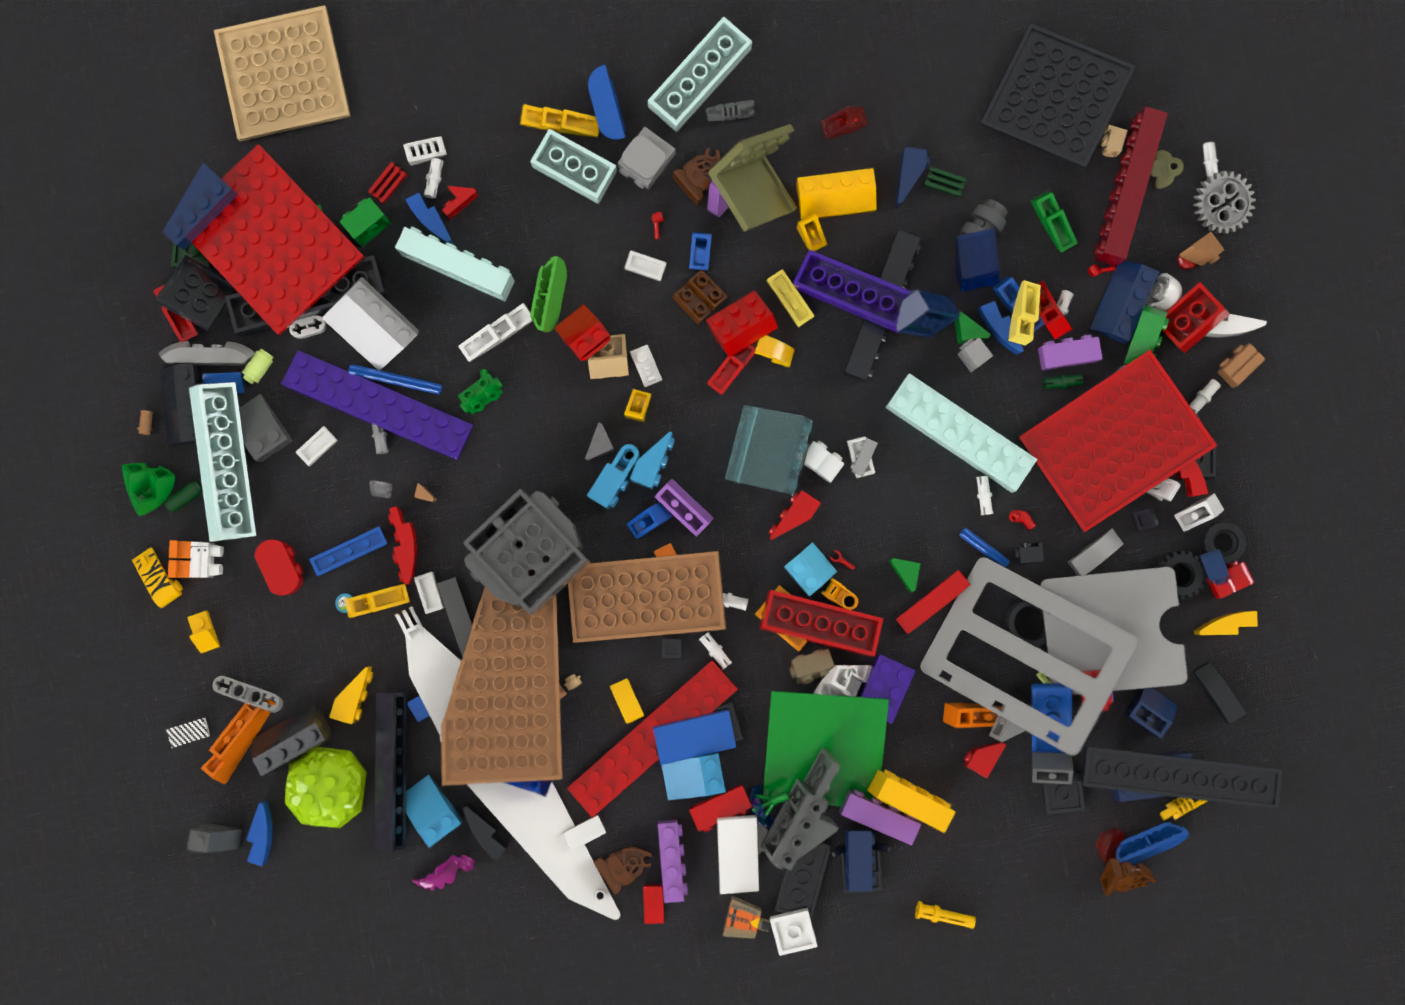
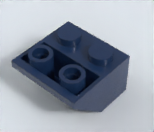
(1151, 711)

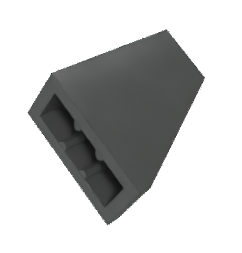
(214, 838)

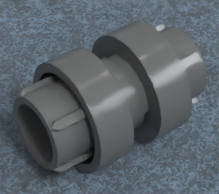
(985, 217)

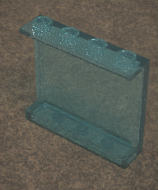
(768, 449)

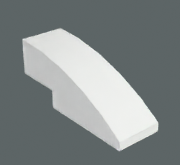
(1235, 325)

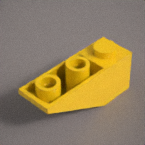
(348, 702)

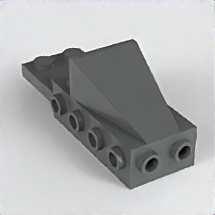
(809, 825)

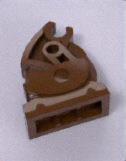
(695, 177)
(619, 866)
(1124, 876)

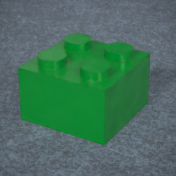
(365, 221)

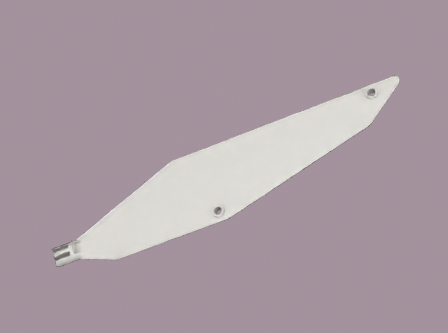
(530, 818)

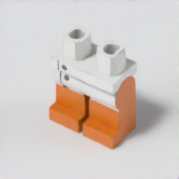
(201, 561)

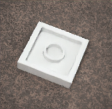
(793, 931)

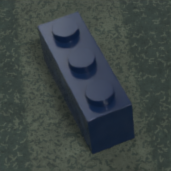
(859, 860)

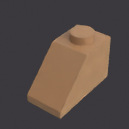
(1204, 250)

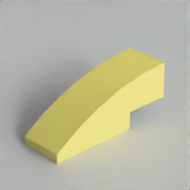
(1025, 313)

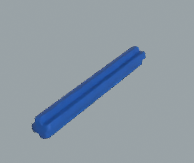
(395, 379)

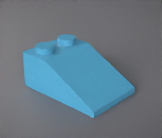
(694, 777)
(431, 811)

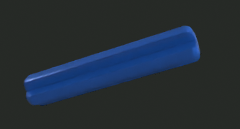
(984, 547)

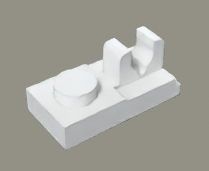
(646, 365)

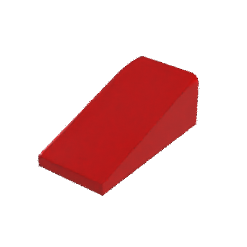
(653, 903)

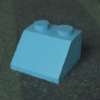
(810, 569)

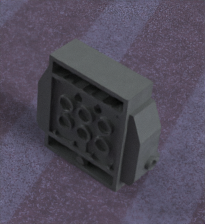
(543, 533)

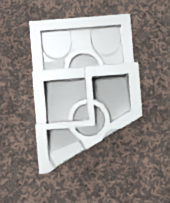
(844, 680)

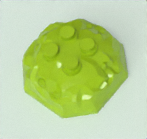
(325, 787)

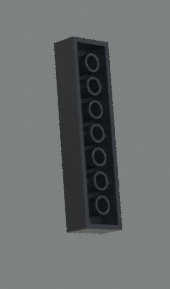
(248, 321)

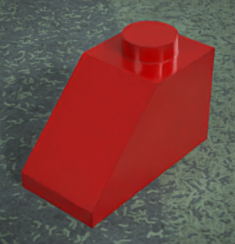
(984, 757)

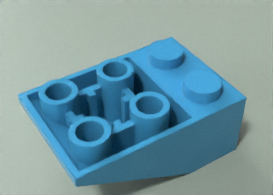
(649, 465)

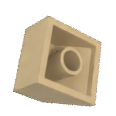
(610, 360)

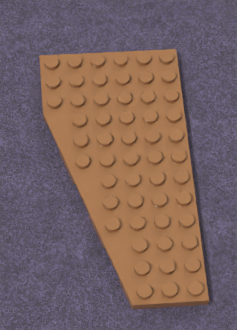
(505, 698)

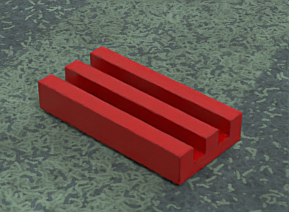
(383, 176)

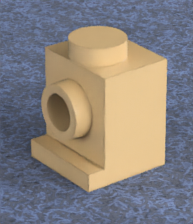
(1113, 141)

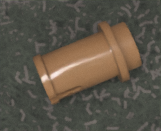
(145, 423)

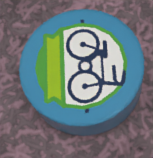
(340, 604)

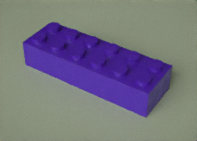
(850, 289)

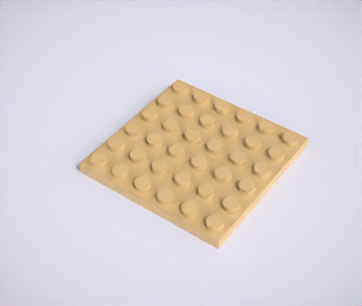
(282, 73)

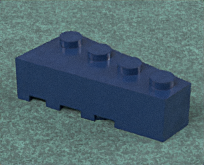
(198, 207)

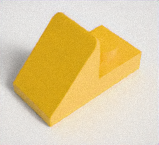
(203, 632)

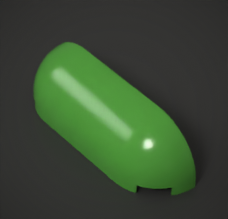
(549, 294)

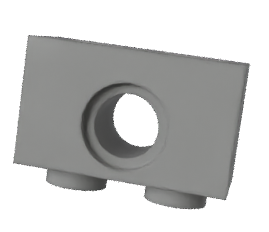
(974, 353)

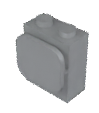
(645, 158)

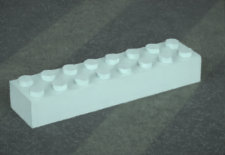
(961, 433)
(222, 461)

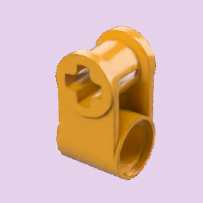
(839, 594)

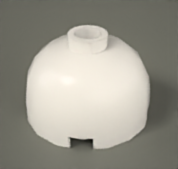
(1165, 292)

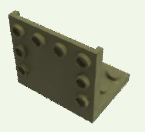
(751, 183)

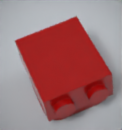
(583, 333)

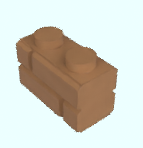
(1240, 365)

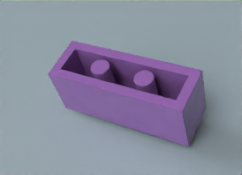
(1069, 352)
(684, 507)

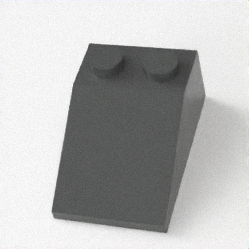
(262, 429)

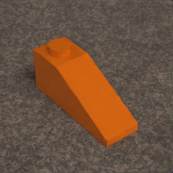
(969, 715)

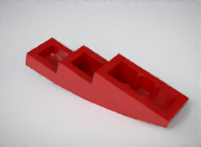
(731, 368)
(933, 601)

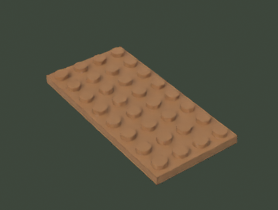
(647, 597)

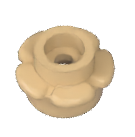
(572, 682)

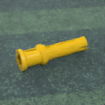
(936, 914)

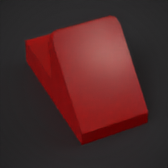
(463, 197)

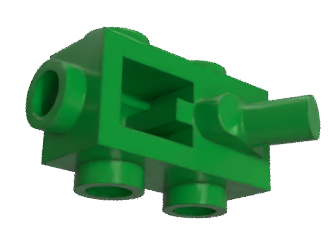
(480, 393)

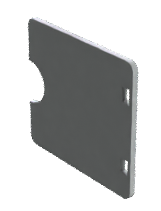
(1130, 602)

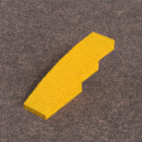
(559, 121)

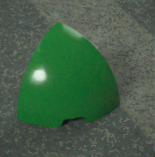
(147, 486)

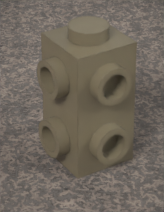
(811, 666)

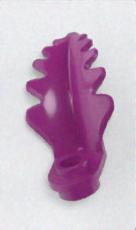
(445, 872)

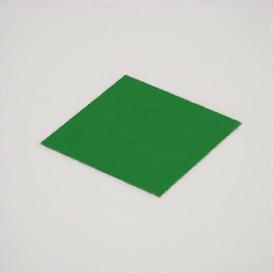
(843, 725)

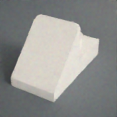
(1165, 490)

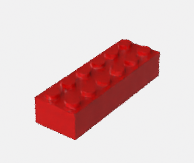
(821, 623)

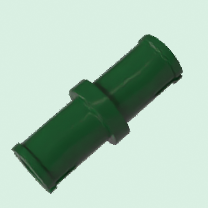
(1062, 381)

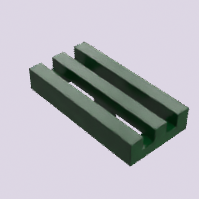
(962, 180)

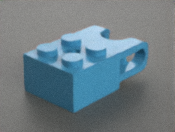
(614, 478)

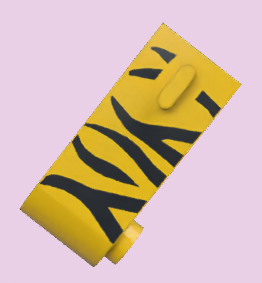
(160, 587)

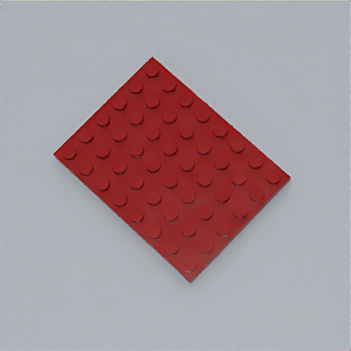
(275, 242)
(1117, 441)

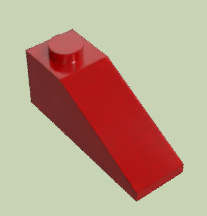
(1051, 313)

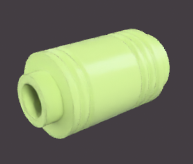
(257, 366)

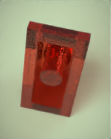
(844, 122)

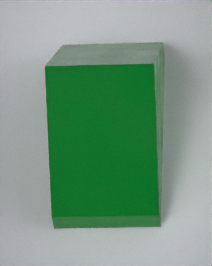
(968, 329)
(907, 571)

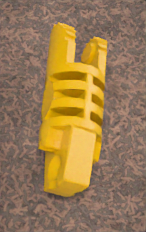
(1180, 807)

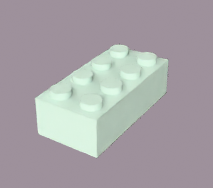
(573, 166)

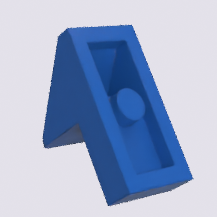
(700, 251)

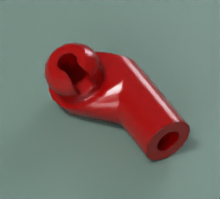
(1023, 517)

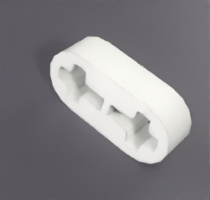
(309, 331)

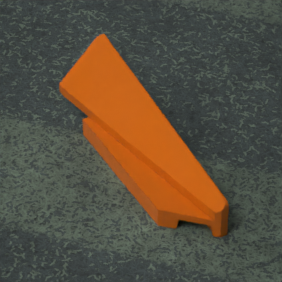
(235, 741)

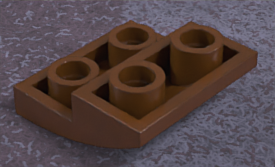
(699, 297)

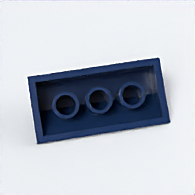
(1124, 301)
(925, 313)

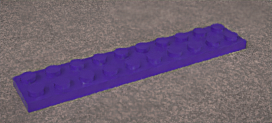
(377, 405)

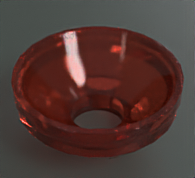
(1108, 843)

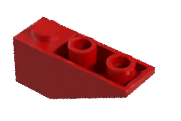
(800, 511)

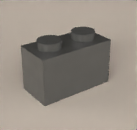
(1052, 768)

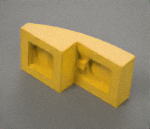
(775, 349)
(627, 701)

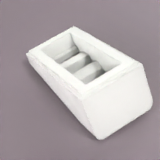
(423, 143)

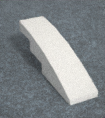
(496, 332)

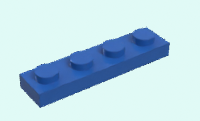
(348, 551)

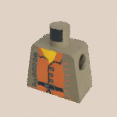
(744, 920)

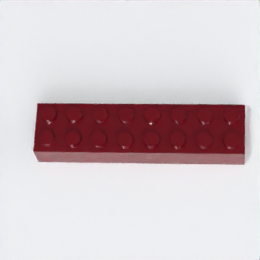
(1130, 186)

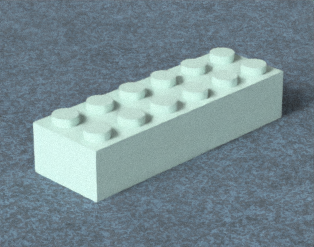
(700, 74)
(455, 264)

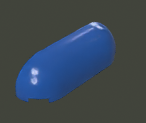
(606, 104)
(1150, 842)

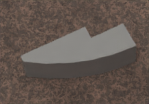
(1095, 553)

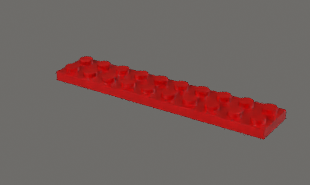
(639, 749)

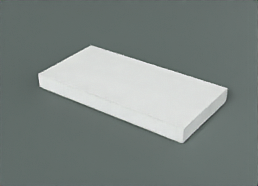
(738, 854)

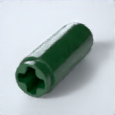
(184, 496)

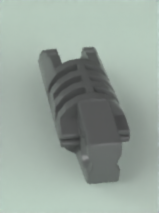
(731, 111)

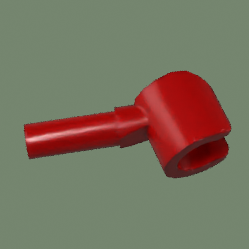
(656, 218)
(1095, 270)
(842, 561)

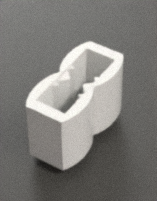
(823, 462)

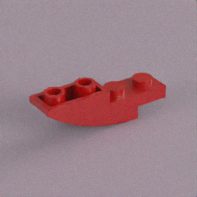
(406, 553)

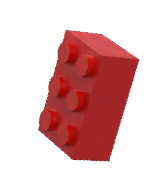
(1193, 317)
(742, 323)

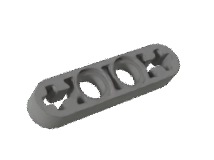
(247, 694)

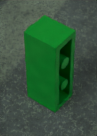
(1147, 333)

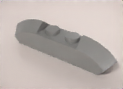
(231, 355)

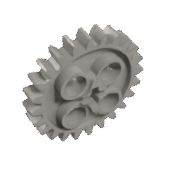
(1215, 187)

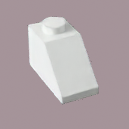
(1199, 512)

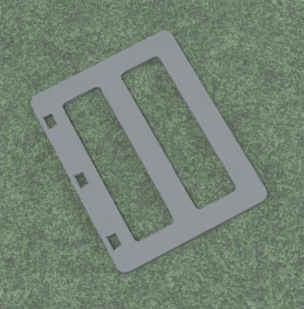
(1093, 689)

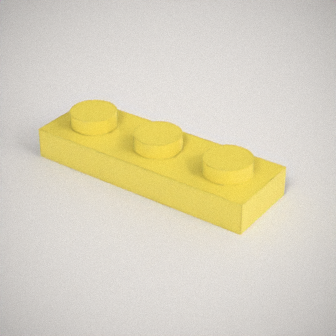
(790, 298)

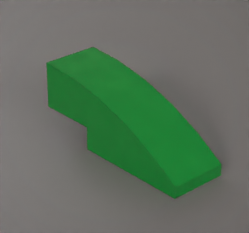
(1054, 221)

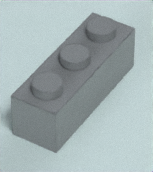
(863, 456)

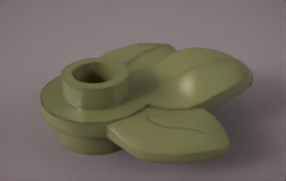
(1162, 170)

